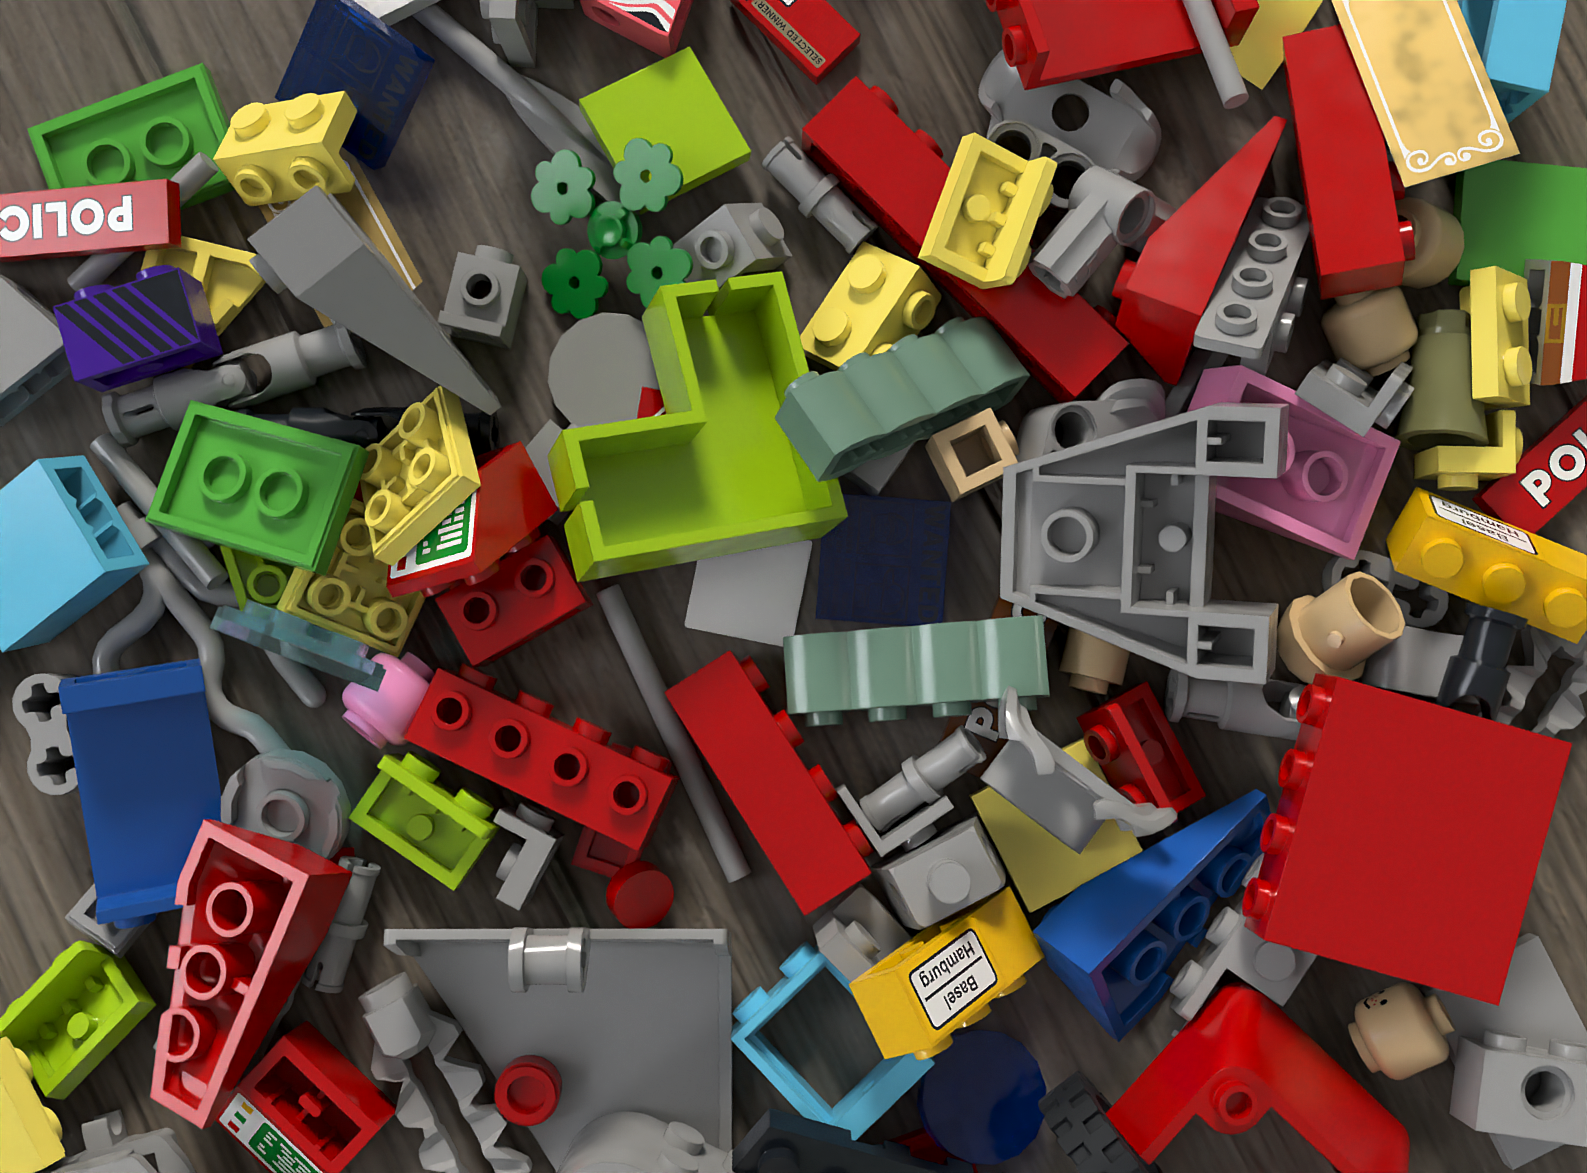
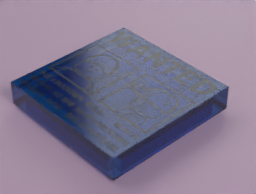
(367, 59)
(885, 562)

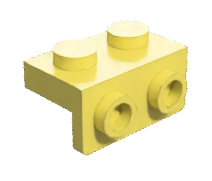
(288, 148)
(988, 213)
(870, 308)
(1499, 337)

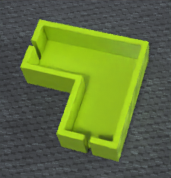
(717, 465)

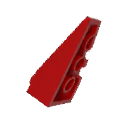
(1186, 255)
(244, 941)

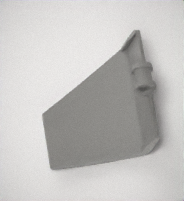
(617, 1011)

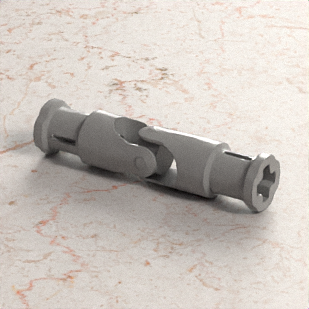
(294, 365)
(1234, 704)

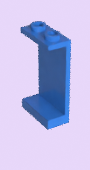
(141, 781)

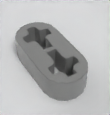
(1384, 572)

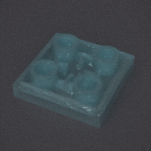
(300, 642)

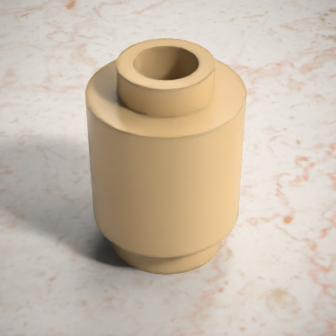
(1092, 662)

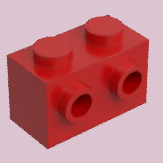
(515, 604)

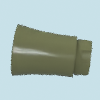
(1442, 402)

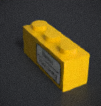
(1491, 563)
(947, 976)

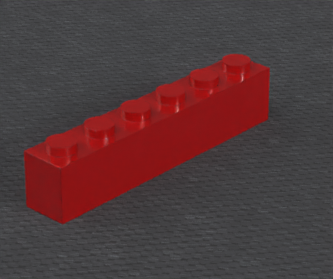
(899, 184)

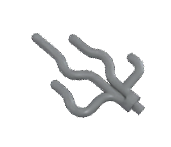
(166, 586)

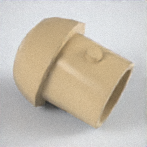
(1339, 628)

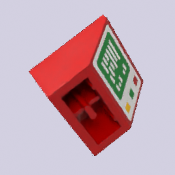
(490, 522)
(305, 1107)

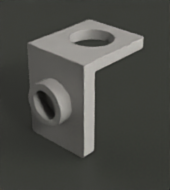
(908, 832)

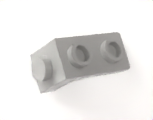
(734, 242)

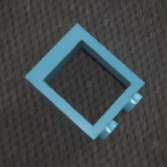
(1516, 46)
(861, 1104)

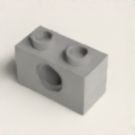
(1492, 1084)

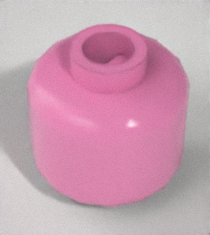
(388, 713)

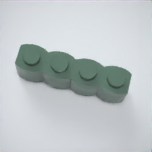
(898, 395)
(914, 667)

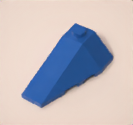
(1133, 920)

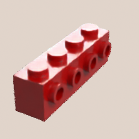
(1344, 168)
(543, 757)
(769, 781)

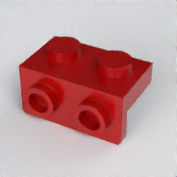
(1140, 750)

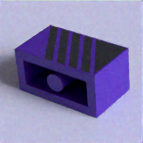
(137, 328)

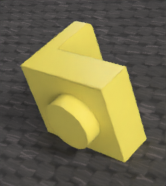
(1463, 466)

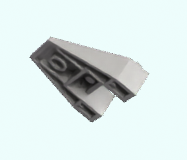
(342, 274)
(1125, 538)

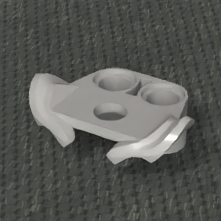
(1117, 134)
(1115, 410)
(1057, 788)

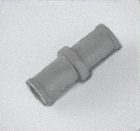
(819, 194)
(922, 779)
(335, 952)

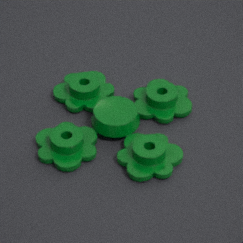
(612, 226)

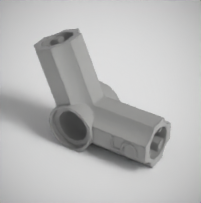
(1100, 215)

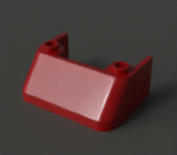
(1238, 1064)

